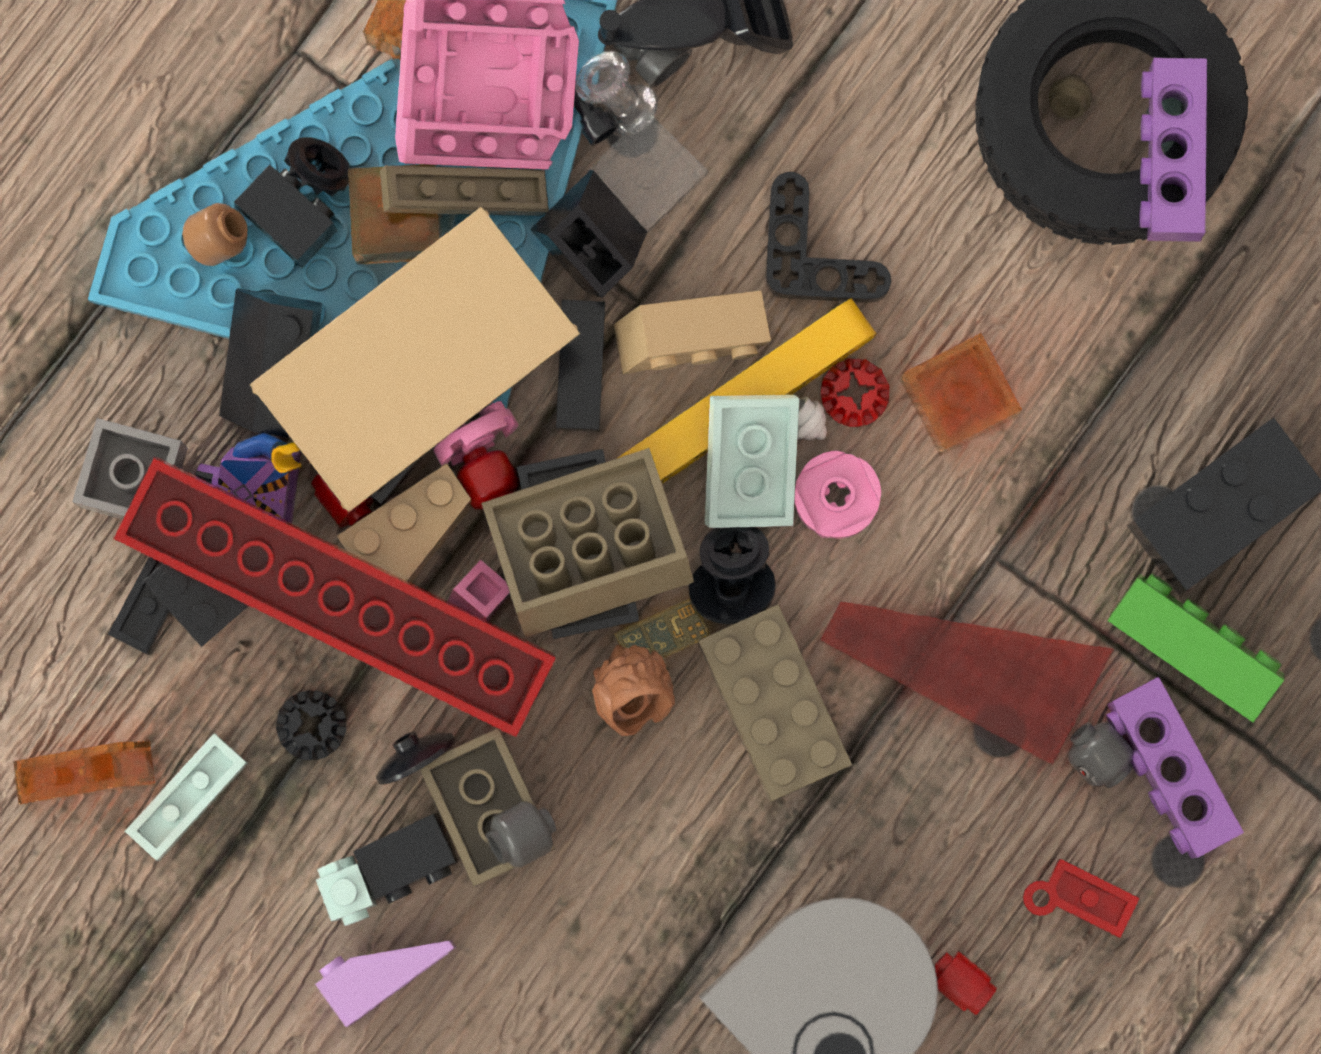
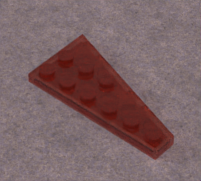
(993, 677)

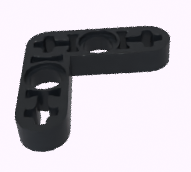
(808, 267)

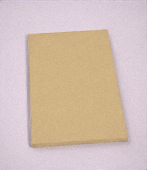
(414, 359)

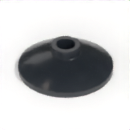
(715, 599)
(413, 754)

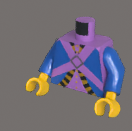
(260, 472)

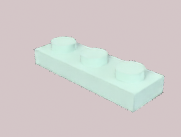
(186, 797)

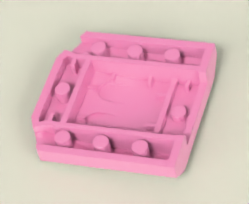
(485, 82)

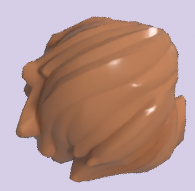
(632, 689)

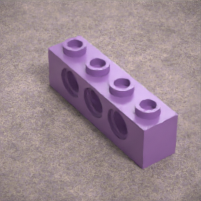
(1187, 82)
(1217, 820)

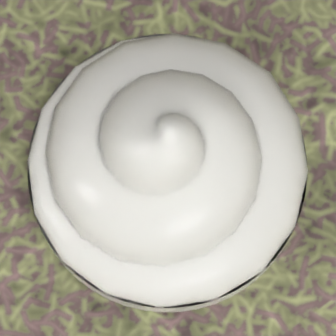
(811, 420)

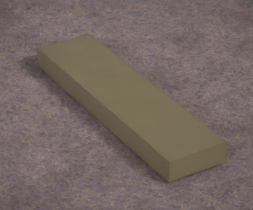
(463, 190)

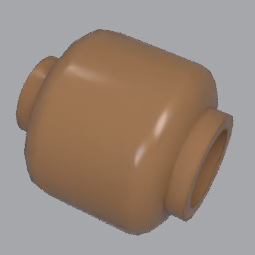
(215, 234)

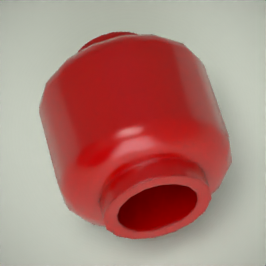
(487, 476)

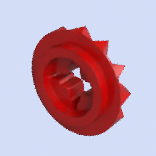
(843, 408)

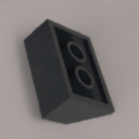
(261, 335)

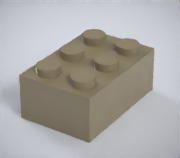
(469, 790)

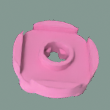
(476, 434)
(827, 518)

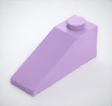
(368, 980)

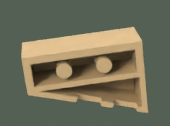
(692, 331)
(410, 526)

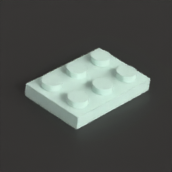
(751, 461)

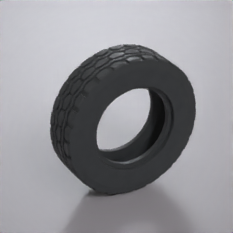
(1027, 163)

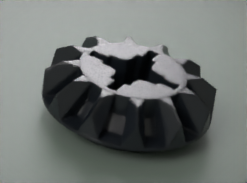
(330, 162)
(719, 545)
(331, 728)

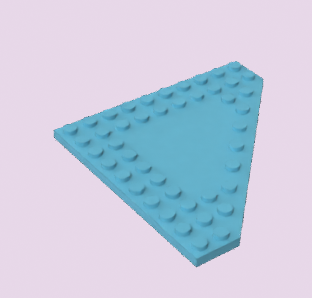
(154, 276)

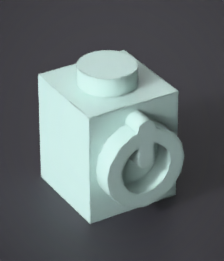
(345, 891)

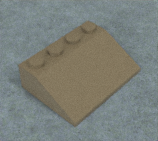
(587, 542)

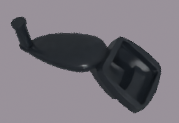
(696, 23)

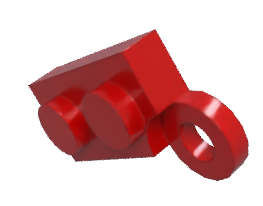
(1084, 898)

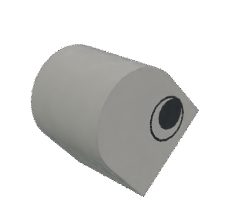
(830, 983)

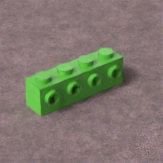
(1197, 647)

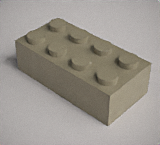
(774, 703)

